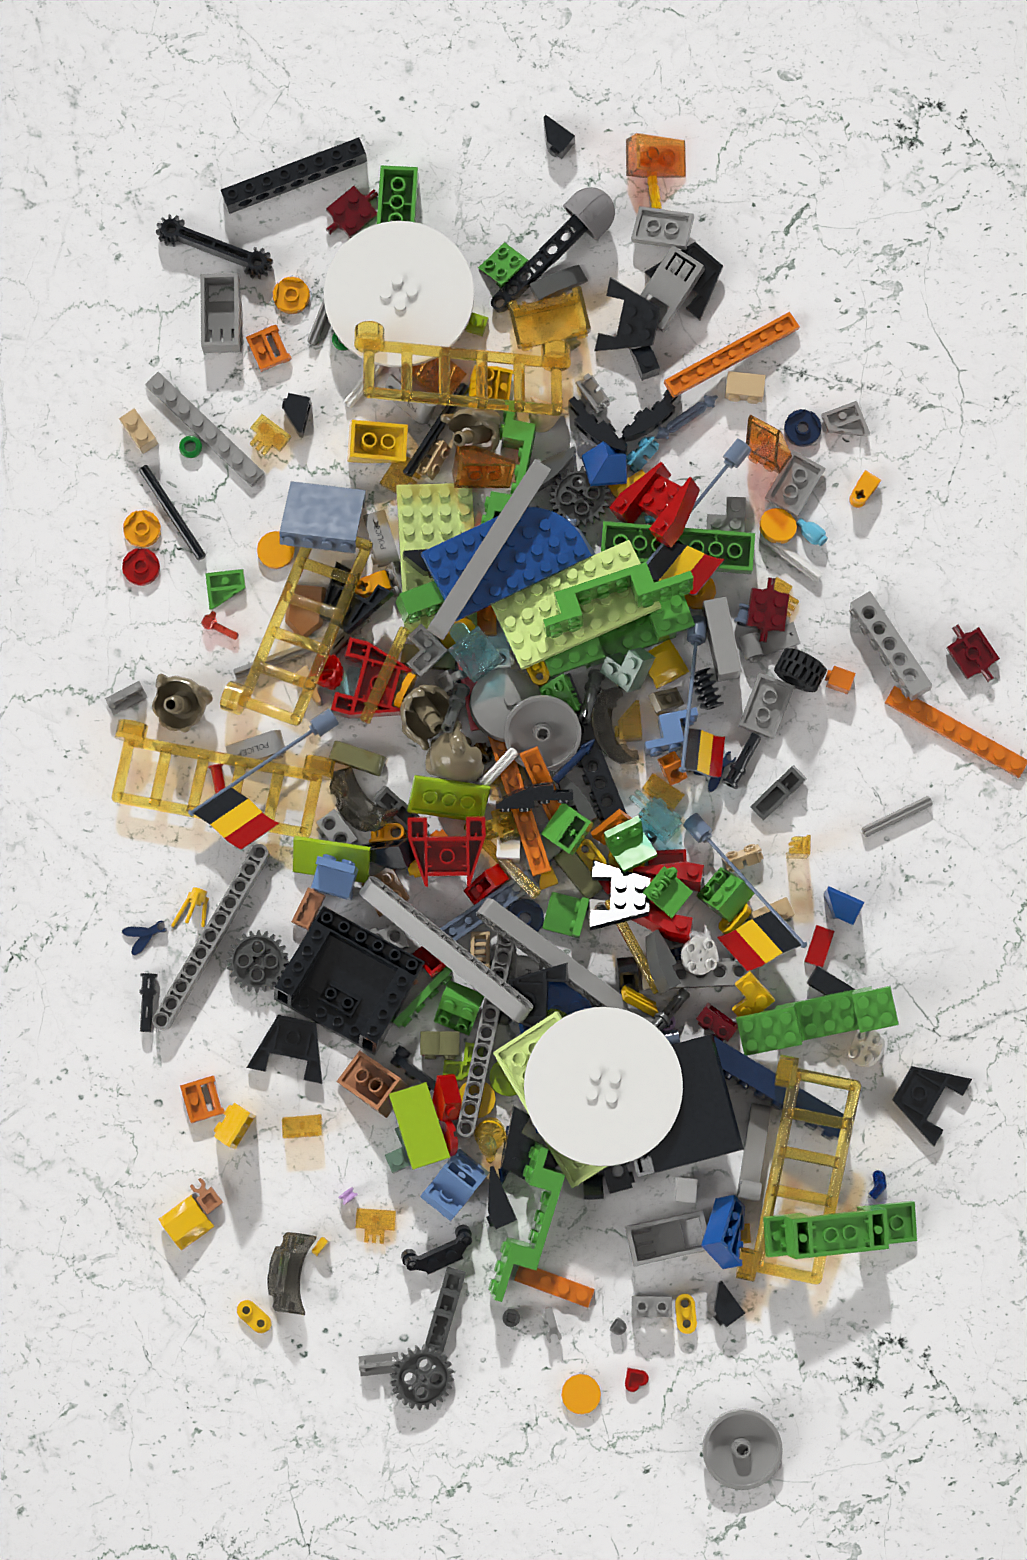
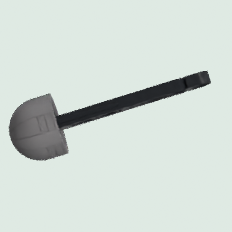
(590, 212)

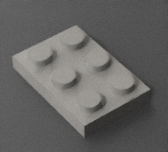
(662, 227)
(795, 484)
(766, 706)

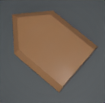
(302, 620)

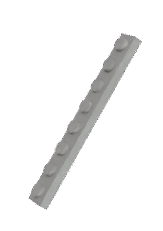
(204, 429)

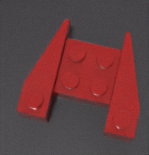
(659, 499)
(372, 661)
(447, 853)
(679, 927)

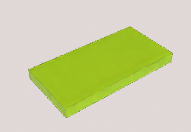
(447, 798)
(308, 849)
(419, 1126)

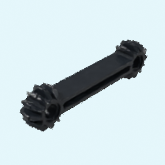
(214, 246)

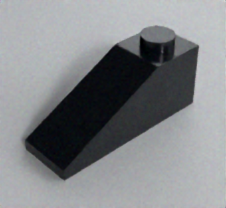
(391, 853)
(499, 1207)

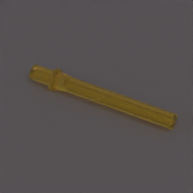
(384, 675)
(524, 882)
(636, 951)

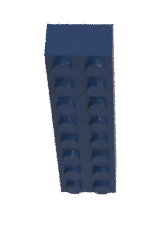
(761, 1081)

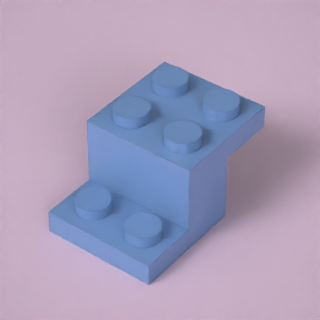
(670, 732)
(335, 877)
(454, 1184)

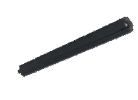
(432, 435)
(172, 512)

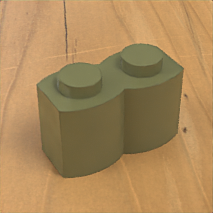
(440, 1044)

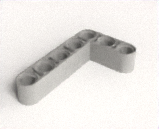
(754, 1148)

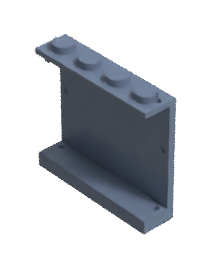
(322, 517)

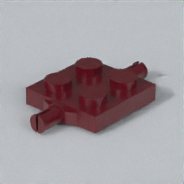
(351, 211)
(767, 610)
(972, 653)

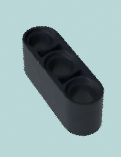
(826, 982)

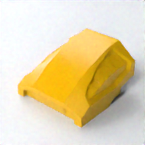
(498, 382)
(667, 664)
(186, 1223)

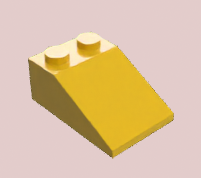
(377, 442)
(234, 1125)

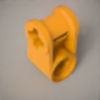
(865, 487)
(371, 582)
(385, 833)

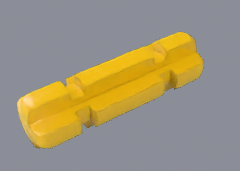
(654, 192)

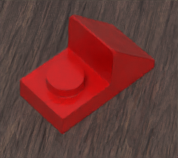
(432, 964)

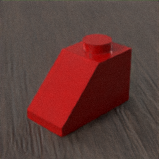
(486, 884)
(447, 1098)

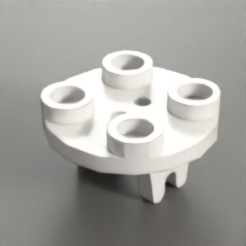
(708, 955)
(860, 1048)

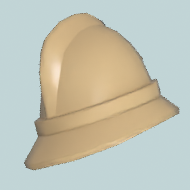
(544, 422)

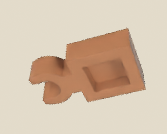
(208, 1198)

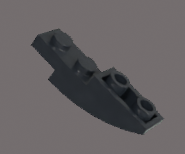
(647, 420)
(596, 432)
(524, 797)

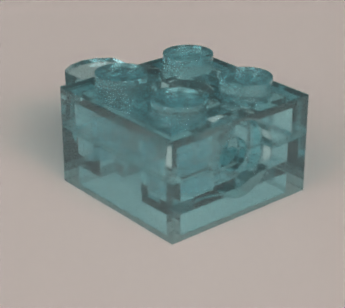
(473, 651)
(657, 817)

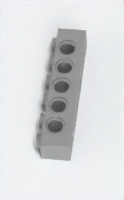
(868, 604)
(710, 979)

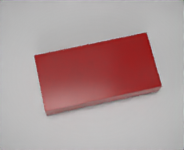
(669, 856)
(819, 946)

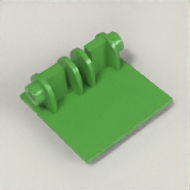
(503, 264)
(561, 688)
(667, 891)

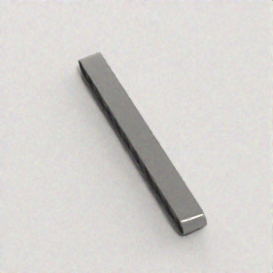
(488, 549)
(202, 942)
(446, 949)
(550, 955)
(487, 1043)

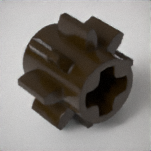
(486, 752)

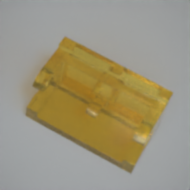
(661, 789)
(801, 847)
(302, 1126)

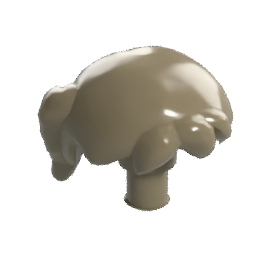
(474, 428)
(179, 702)
(424, 713)
(453, 758)

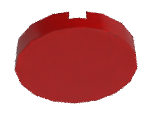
(141, 566)
(451, 1142)

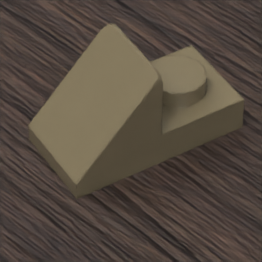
(665, 700)

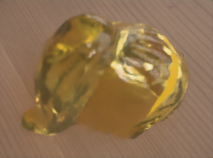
(490, 1137)

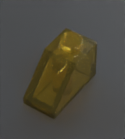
(629, 725)

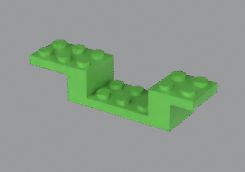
(517, 436)
(636, 577)
(642, 632)
(817, 1017)
(840, 1233)
(526, 1253)

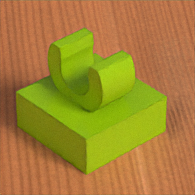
(477, 324)

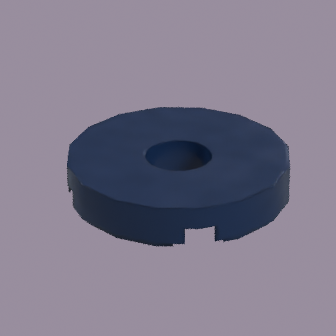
(799, 438)
(530, 907)

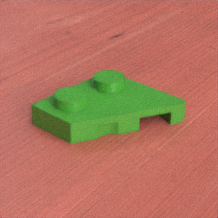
(223, 586)

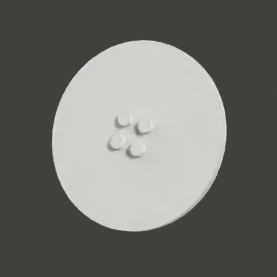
(405, 281)
(603, 1086)

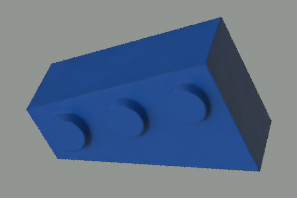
(724, 1231)

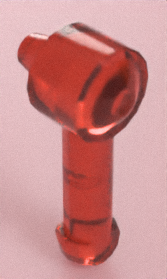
(209, 622)

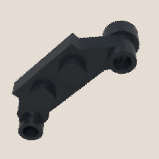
(401, 1058)
(440, 1256)

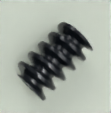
(705, 690)

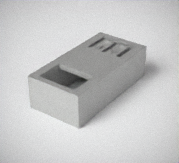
(671, 288)
(220, 315)
(722, 639)
(666, 1237)

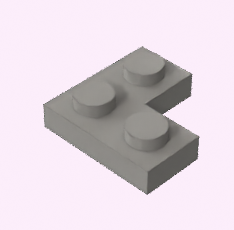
(734, 518)
(430, 650)

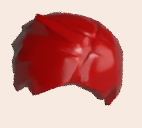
(332, 673)

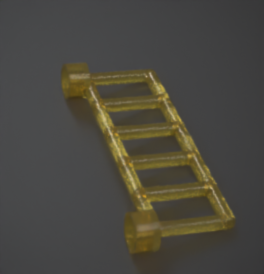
(555, 357)
(238, 696)
(134, 735)
(789, 1077)

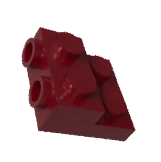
(718, 1022)

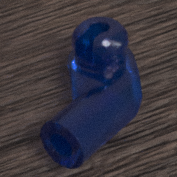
(879, 1184)

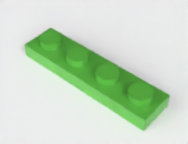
(417, 1004)

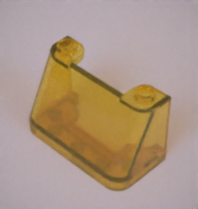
(549, 319)

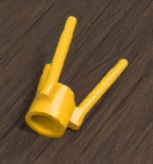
(195, 897)

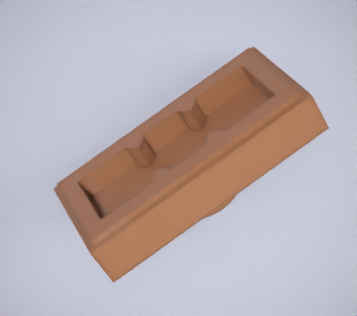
(308, 908)

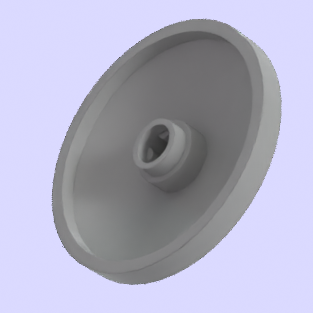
(495, 698)
(546, 724)
(742, 1449)

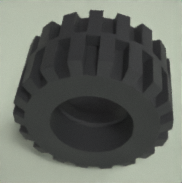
(800, 670)

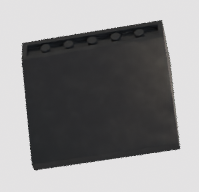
(348, 980)
(706, 1116)

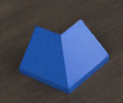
(605, 466)
(843, 905)

